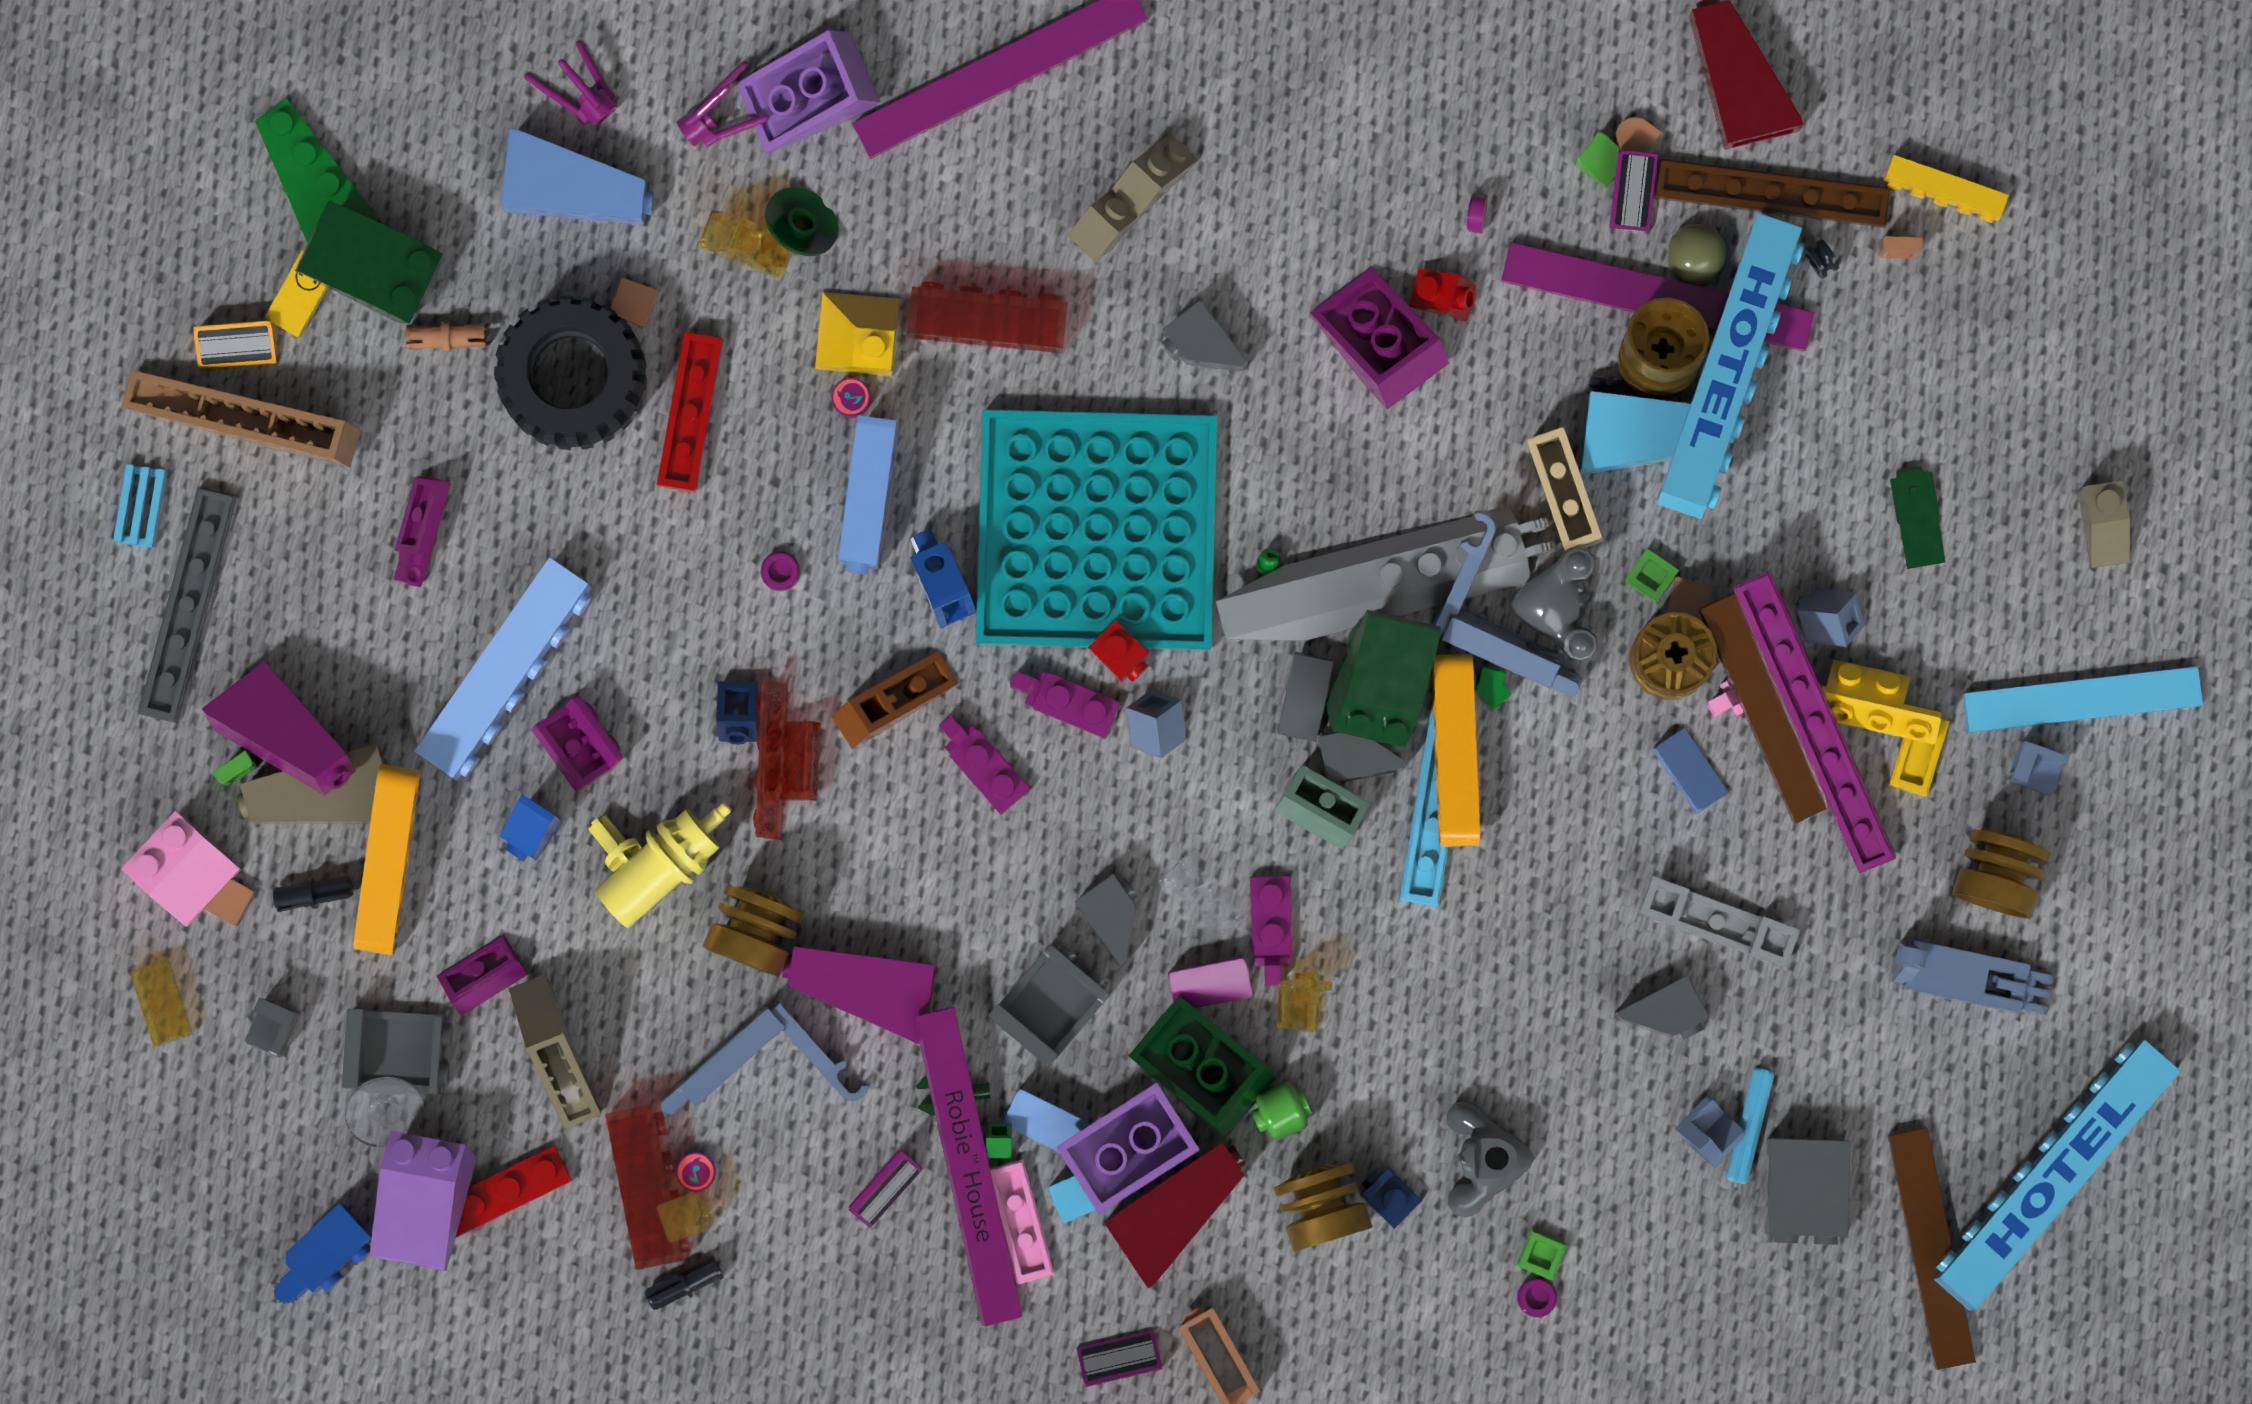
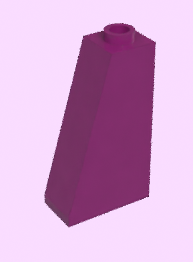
(278, 728)
(867, 987)

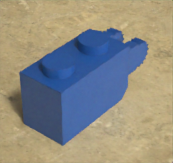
(323, 1253)

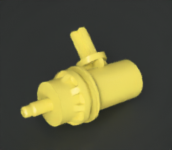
(652, 871)

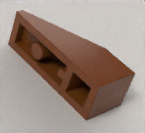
(894, 699)

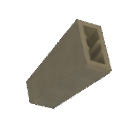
(288, 801)

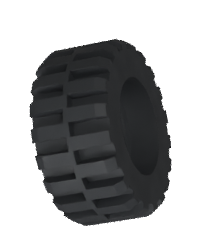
(555, 322)

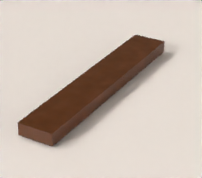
(1771, 193)
(1764, 708)
(1928, 1243)

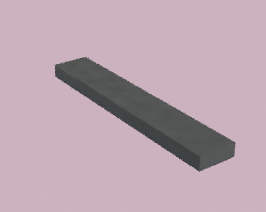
(187, 605)

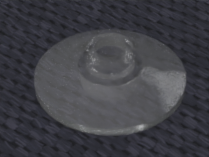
(373, 1124)

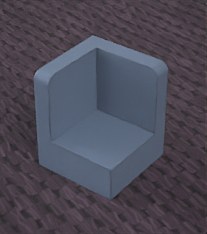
(1831, 617)
(1156, 723)
(2037, 768)
(1710, 1131)

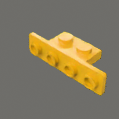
(1876, 702)

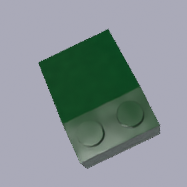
(369, 262)
(1384, 679)
(1202, 1067)

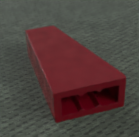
(1740, 82)
(1171, 1214)

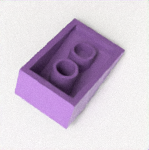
(809, 90)
(1128, 1148)
(420, 1199)

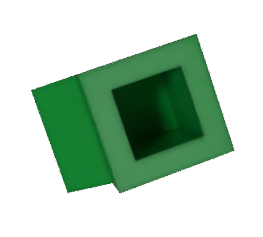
(1492, 688)
(999, 1141)

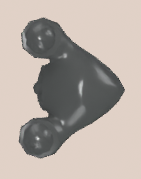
(1557, 600)
(1488, 1158)

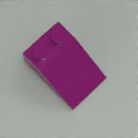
(1380, 337)

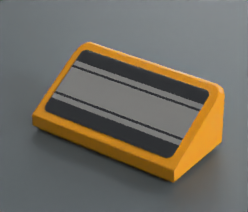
(235, 344)

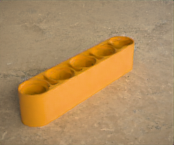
(1455, 750)
(386, 859)

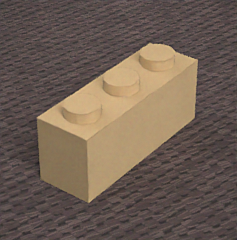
(1564, 489)

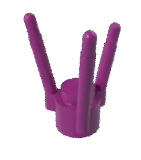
(595, 103)
(699, 122)

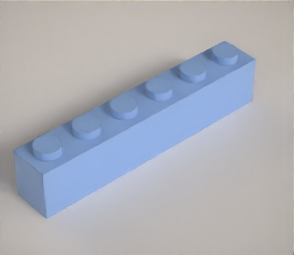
(503, 669)

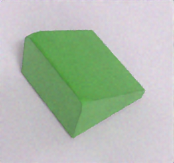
(1599, 159)

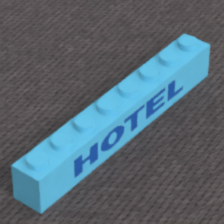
(1730, 365)
(2056, 1174)

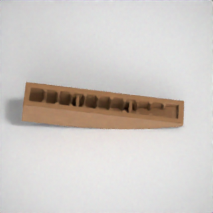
(242, 418)

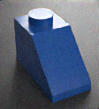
(529, 829)

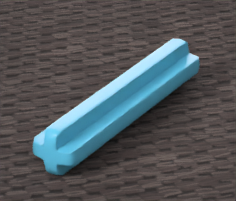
(1751, 1123)

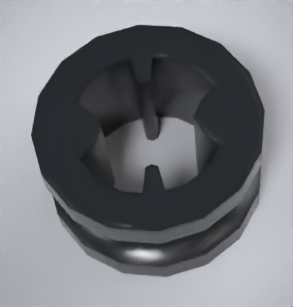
(1821, 259)

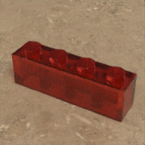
(987, 319)
(645, 1183)

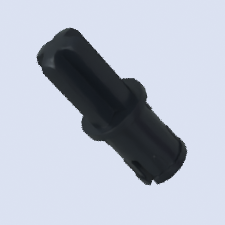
(312, 893)
(683, 1283)

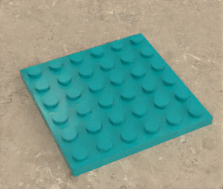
(1096, 527)

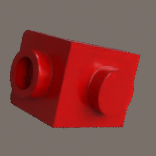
(1443, 294)
(1120, 653)

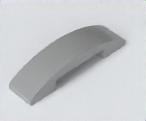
(1718, 922)

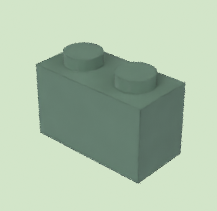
(1322, 807)

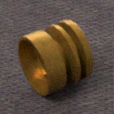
(1671, 330)
(1659, 674)
(2001, 873)
(753, 929)
(1322, 1206)

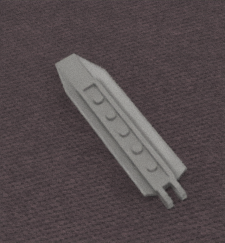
(1381, 576)

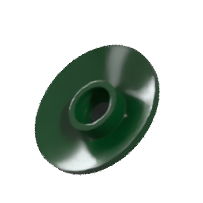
(801, 222)

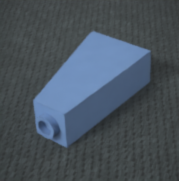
(565, 184)
(868, 493)

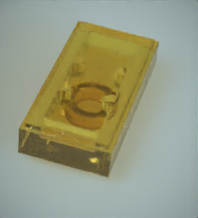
(161, 1003)

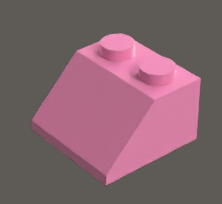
(180, 868)

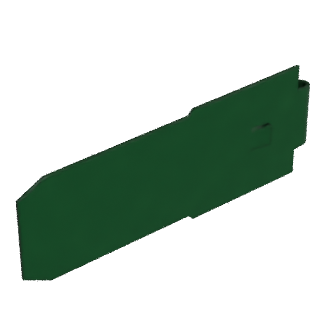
(1918, 517)

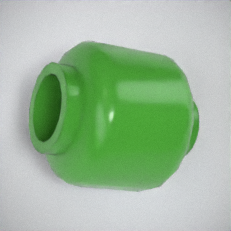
(1282, 1110)

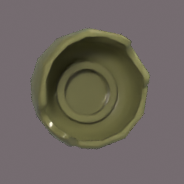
(1697, 254)

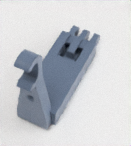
(1496, 642)
(1967, 975)
(741, 1047)

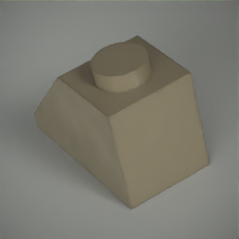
(2105, 523)

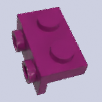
(578, 743)

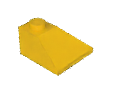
(857, 334)

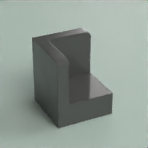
(271, 1027)

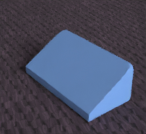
(1690, 771)
(1042, 1120)

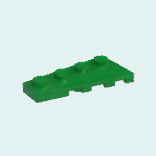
(306, 168)

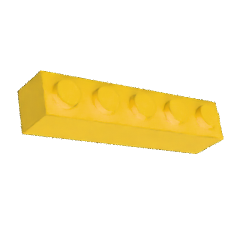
(1945, 189)

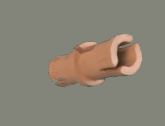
(446, 336)

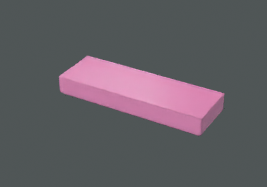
(1021, 1223)

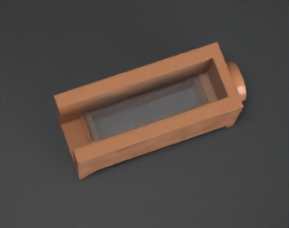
(1217, 1356)

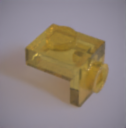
(1300, 1002)
(684, 1217)

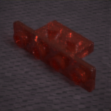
(785, 762)

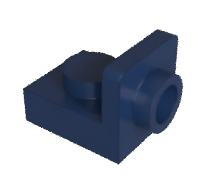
(737, 711)
(1389, 1196)

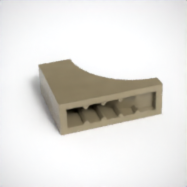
(553, 1051)

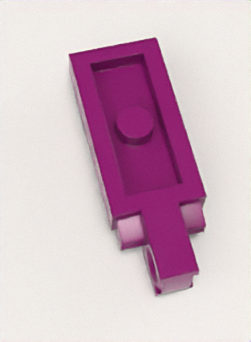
(420, 529)
(1067, 702)
(983, 765)
(1271, 925)

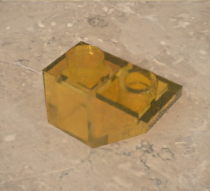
(744, 243)

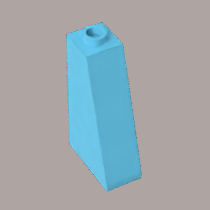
(1629, 431)

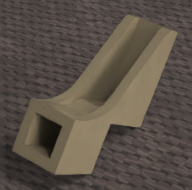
(1131, 196)

